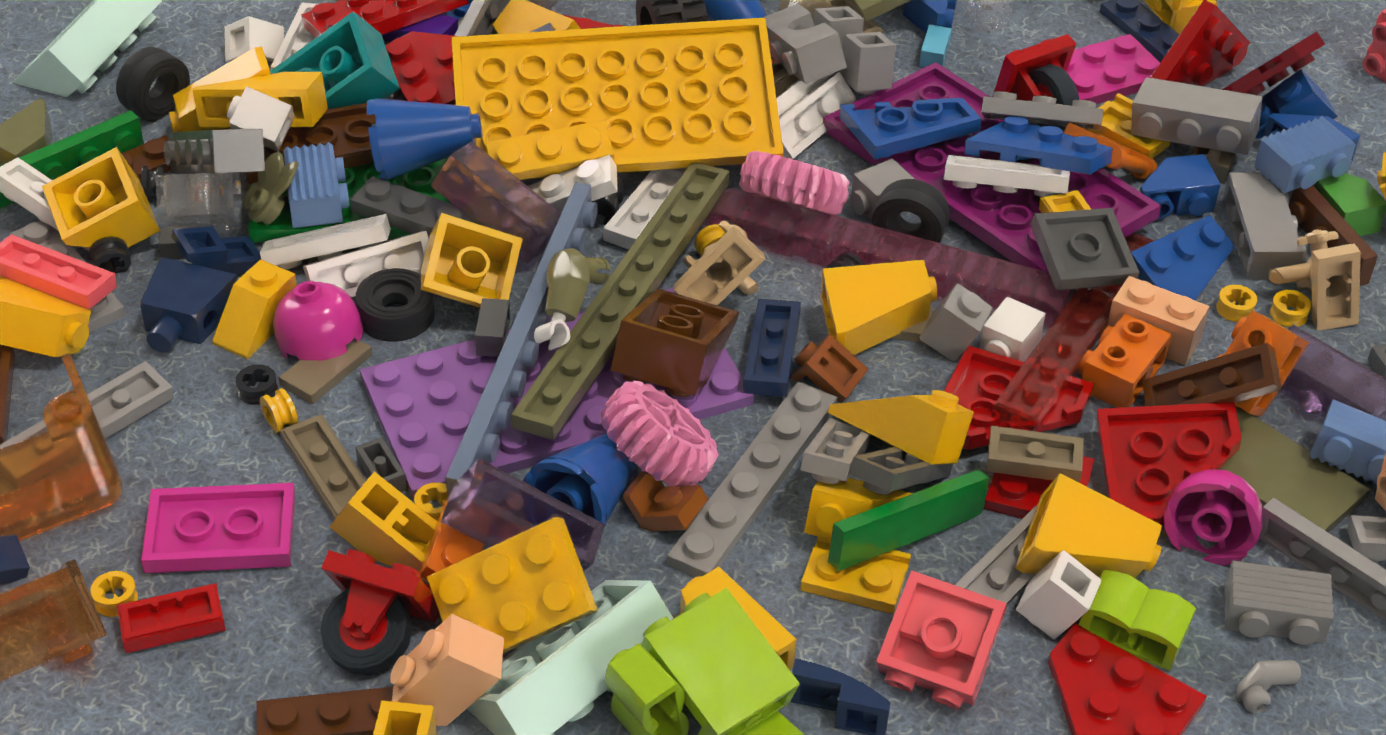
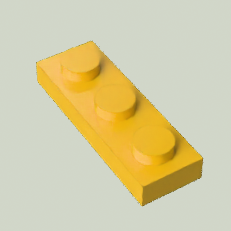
(551, 150)

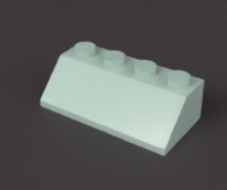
(87, 46)
(546, 694)

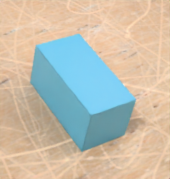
(935, 45)

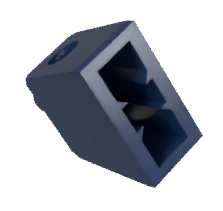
(183, 302)

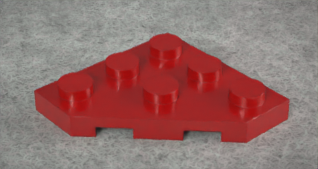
(1204, 49)
(424, 67)
(984, 377)
(1157, 447)
(1117, 692)

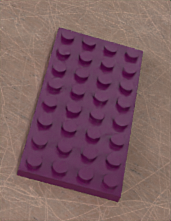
(990, 215)

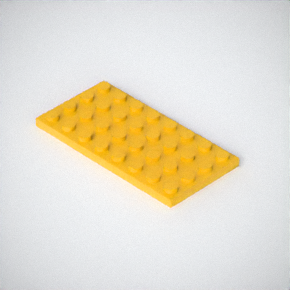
(662, 88)

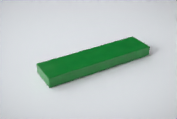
(907, 519)

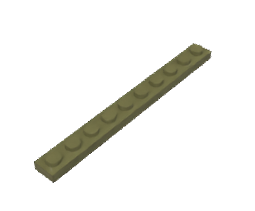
(635, 278)

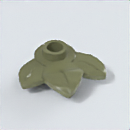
(264, 196)

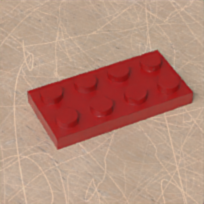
(380, 14)

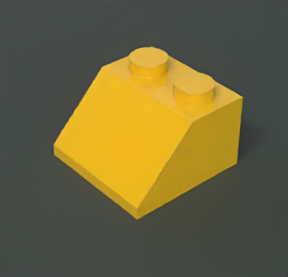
(100, 202)
(469, 261)

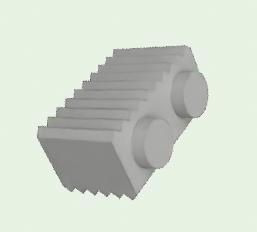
(1278, 602)

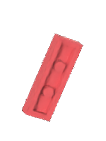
(54, 272)

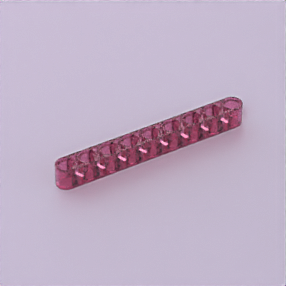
(824, 236)

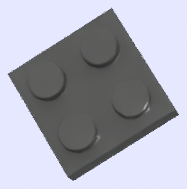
(1083, 248)

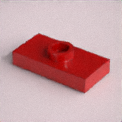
(170, 618)

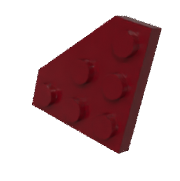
(1275, 69)

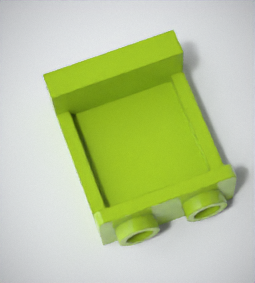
(722, 664)

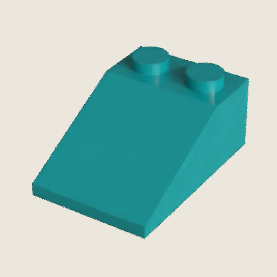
(351, 63)

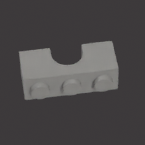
(802, 47)
(867, 55)

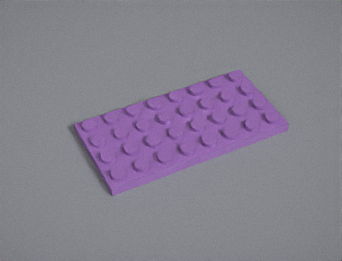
(432, 395)

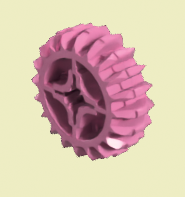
(794, 182)
(659, 434)

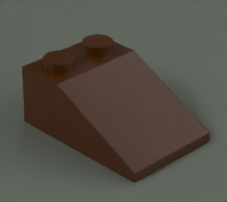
(672, 342)

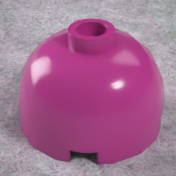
(316, 321)
(1217, 509)

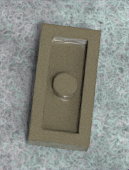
(1034, 454)

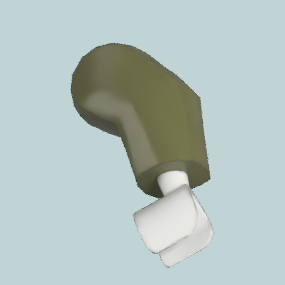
(568, 281)

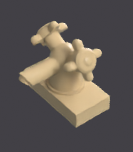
(721, 268)
(1330, 276)

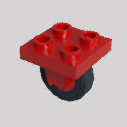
(1040, 72)
(370, 619)

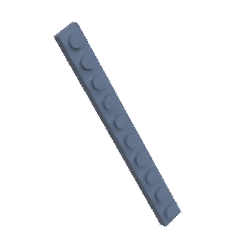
(520, 349)

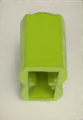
(1139, 618)
(645, 694)

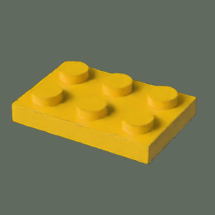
(518, 585)

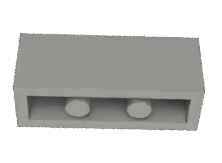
(1196, 115)
(1261, 225)

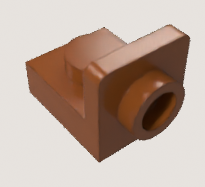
(829, 367)
(661, 506)

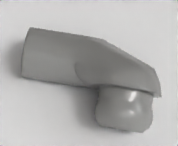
(1263, 676)

